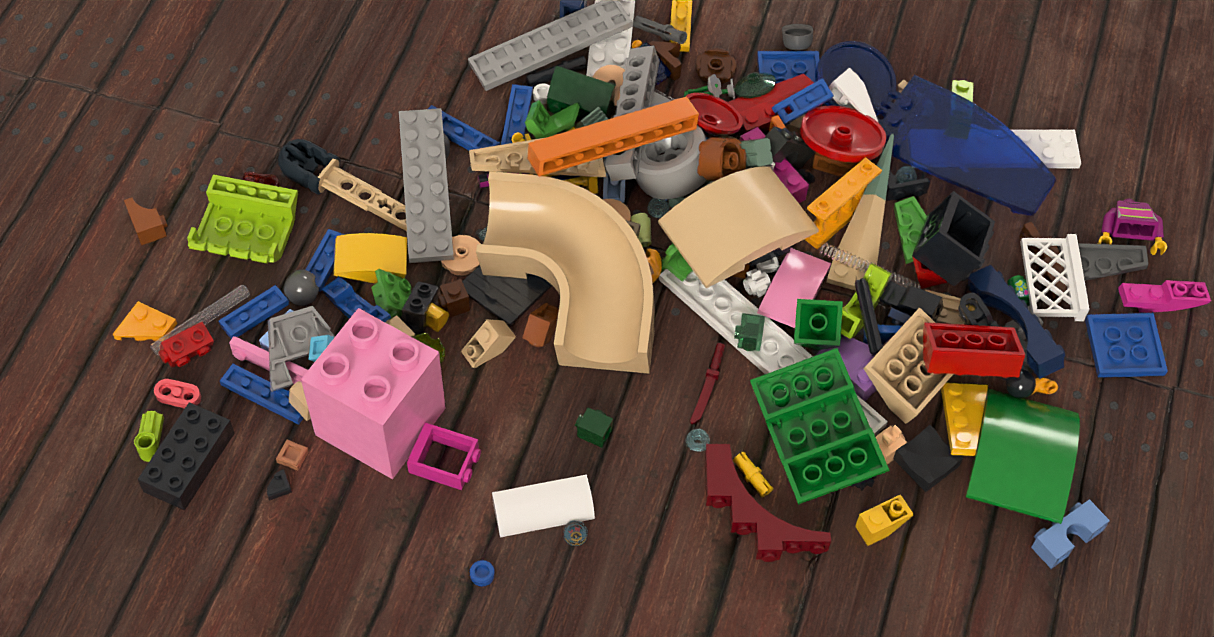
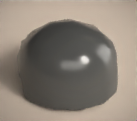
(301, 288)

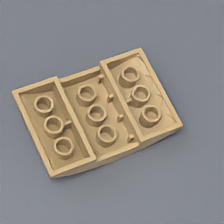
(735, 223)

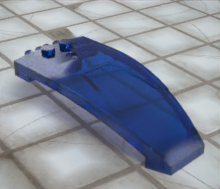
(964, 146)

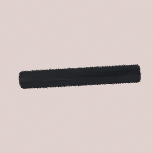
(868, 316)

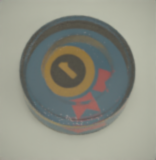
(575, 533)

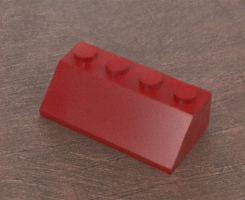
(758, 110)
(972, 350)

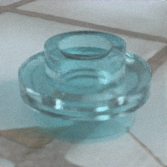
(906, 171)
(657, 203)
(697, 434)

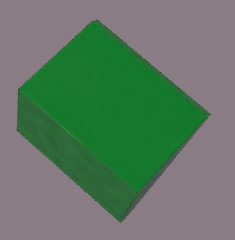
(818, 324)

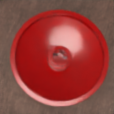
(842, 134)

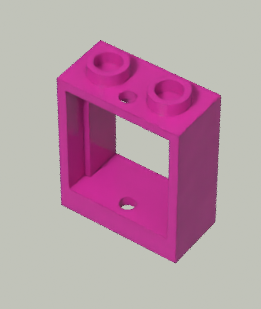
(450, 438)

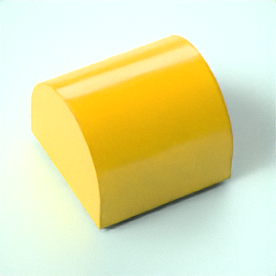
(436, 317)

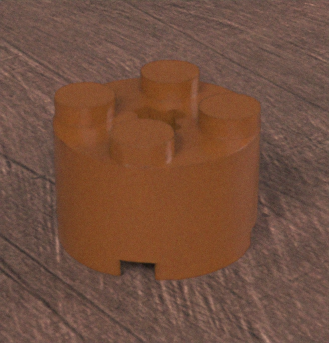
(720, 158)

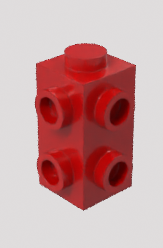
(185, 345)

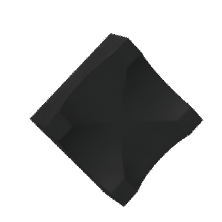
(927, 459)

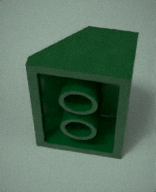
(572, 87)

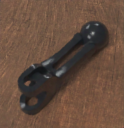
(1019, 386)

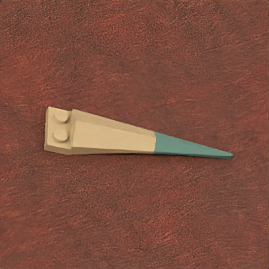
(865, 227)

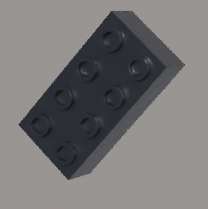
(186, 456)

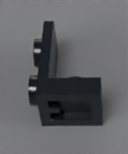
(898, 191)
(417, 306)

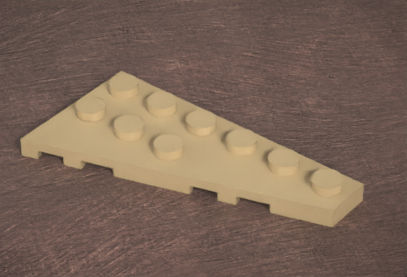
(514, 159)

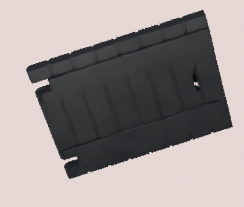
(505, 296)

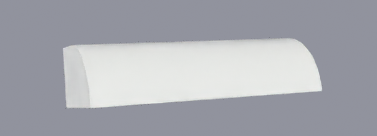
(543, 505)

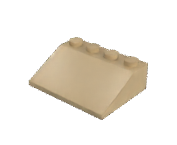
(901, 371)

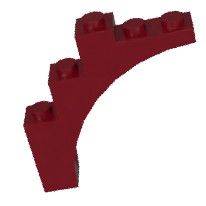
(747, 516)

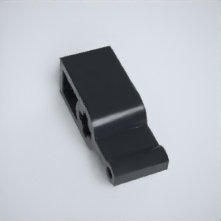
(911, 299)

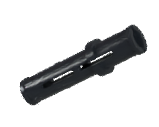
(547, 74)

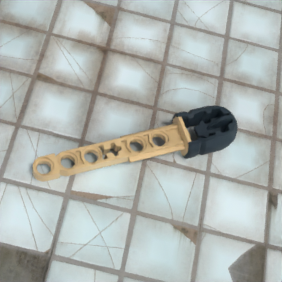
(301, 158)

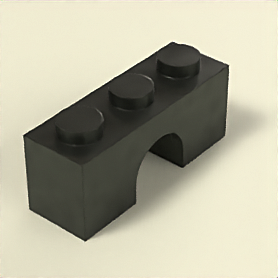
(789, 146)

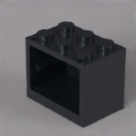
(954, 239)

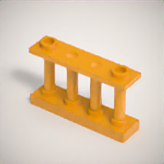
(839, 202)

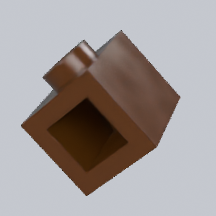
(454, 298)

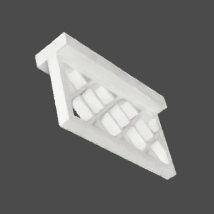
(1072, 271)

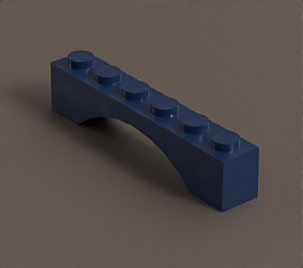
(1042, 352)

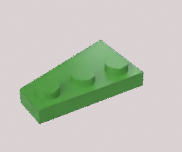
(910, 222)

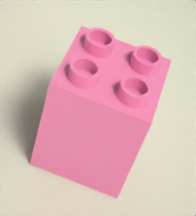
(374, 392)

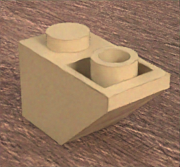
(488, 342)

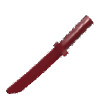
(711, 375)

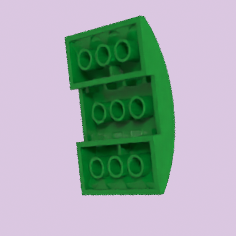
(818, 426)
(1025, 456)

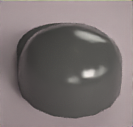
(797, 36)

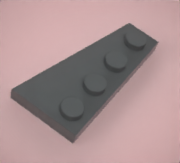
(1110, 260)

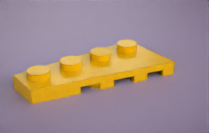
(963, 415)

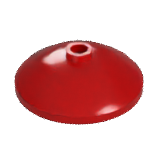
(715, 114)

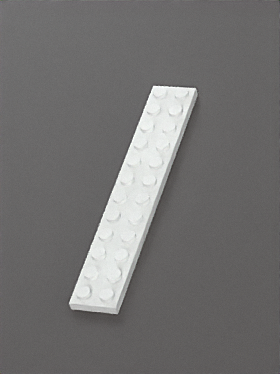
(723, 309)

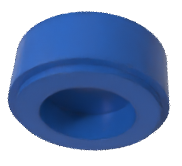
(482, 573)

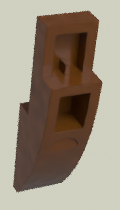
(1030, 231)

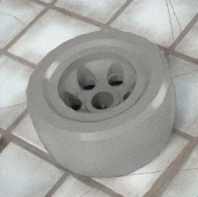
(676, 170)

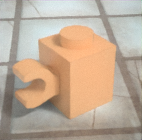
(890, 441)

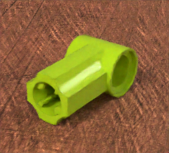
(149, 435)

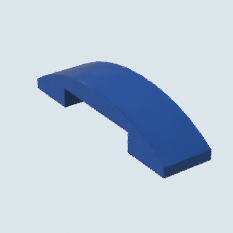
(347, 301)

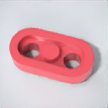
(179, 393)

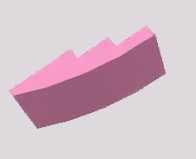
(797, 278)

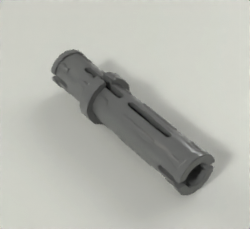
(644, 24)

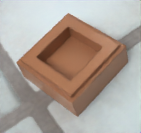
(292, 455)

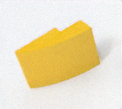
(363, 253)

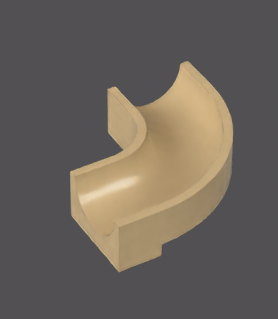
(588, 257)

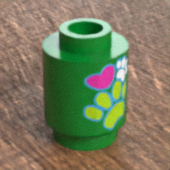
(1020, 287)

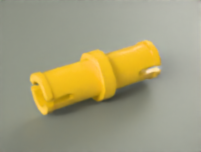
(753, 474)

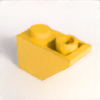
(883, 519)

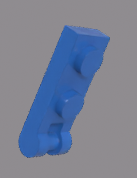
(803, 101)

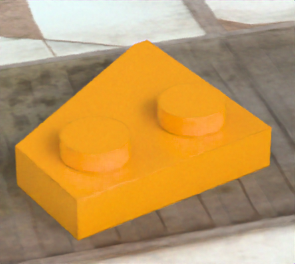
(145, 324)

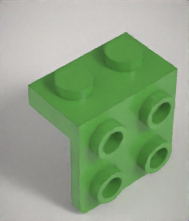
(543, 125)

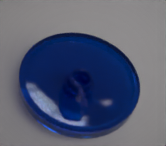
(864, 61)

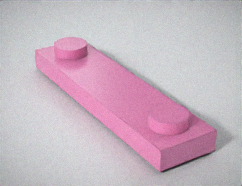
(246, 351)

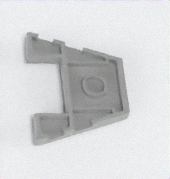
(290, 339)

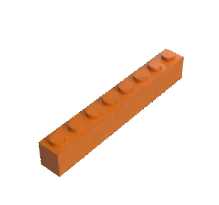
(612, 136)

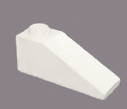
(851, 93)

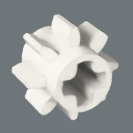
(756, 282)

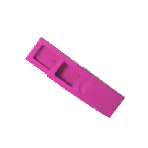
(1164, 297)

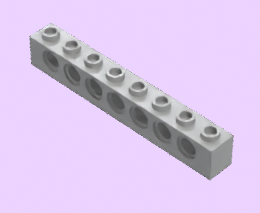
(634, 96)

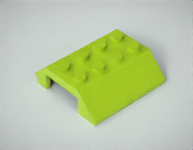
(245, 220)

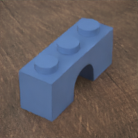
(1083, 521)

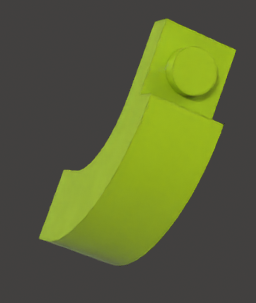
(851, 314)

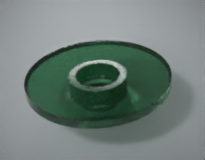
(755, 85)

